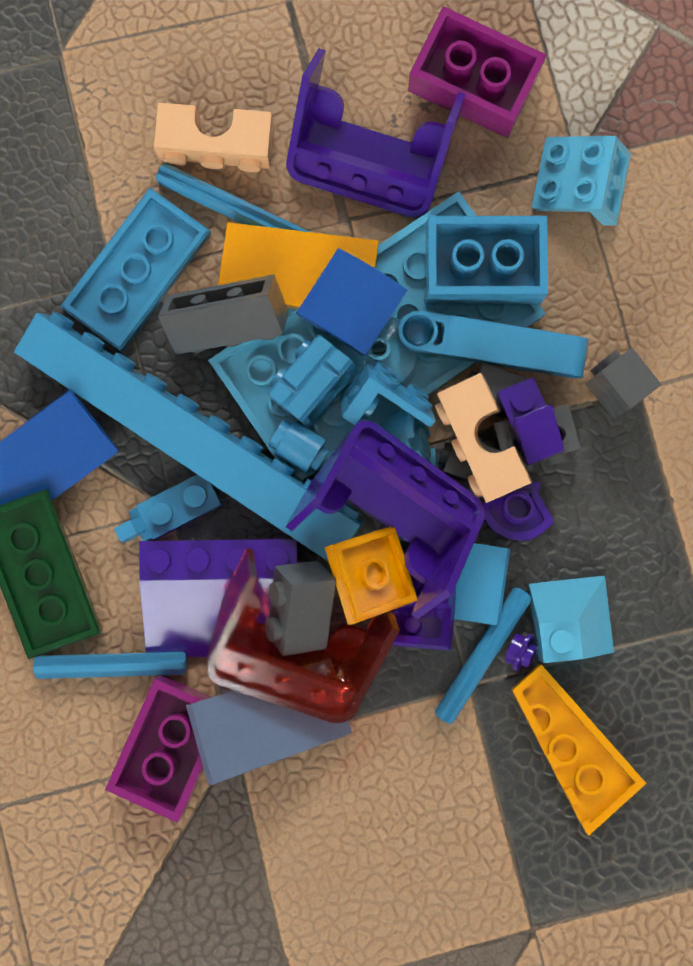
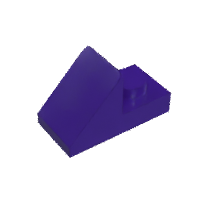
(531, 421)

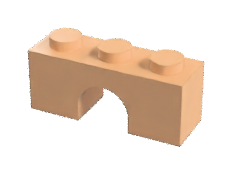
(243, 145)
(465, 409)

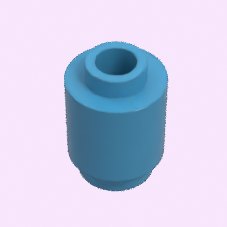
(299, 446)

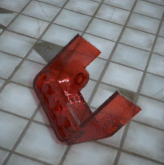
(315, 683)

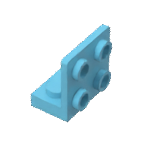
(583, 176)

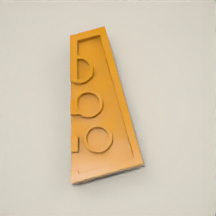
(582, 758)

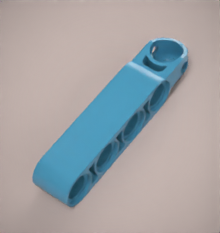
(494, 343)

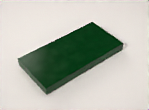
(42, 577)

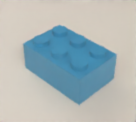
(486, 259)

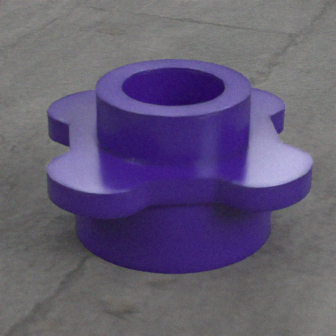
(521, 652)

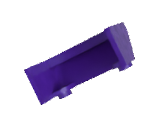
(360, 160)
(402, 493)

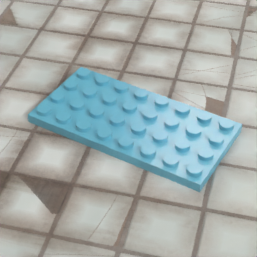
(253, 364)

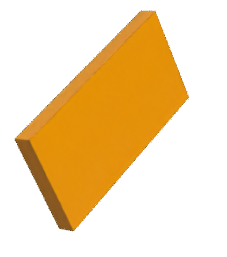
(290, 255)

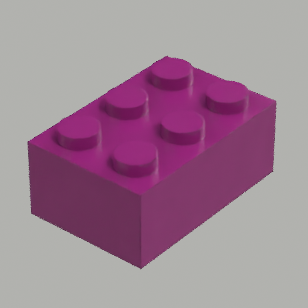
(482, 64)
(161, 752)

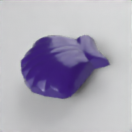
(518, 514)

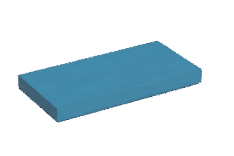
(136, 270)

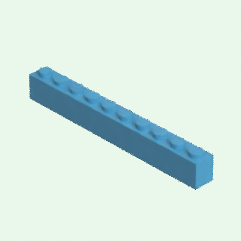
(180, 430)

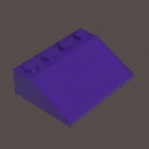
(186, 584)

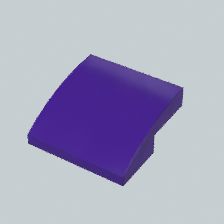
(432, 629)

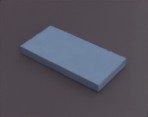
(246, 733)

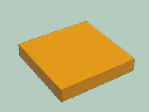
(370, 574)

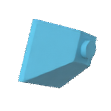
(571, 619)

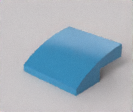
(482, 585)

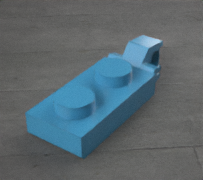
(170, 510)

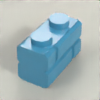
(312, 380)

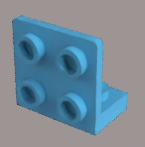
(361, 400)

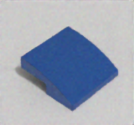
(351, 301)

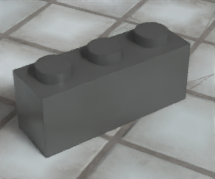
(224, 315)

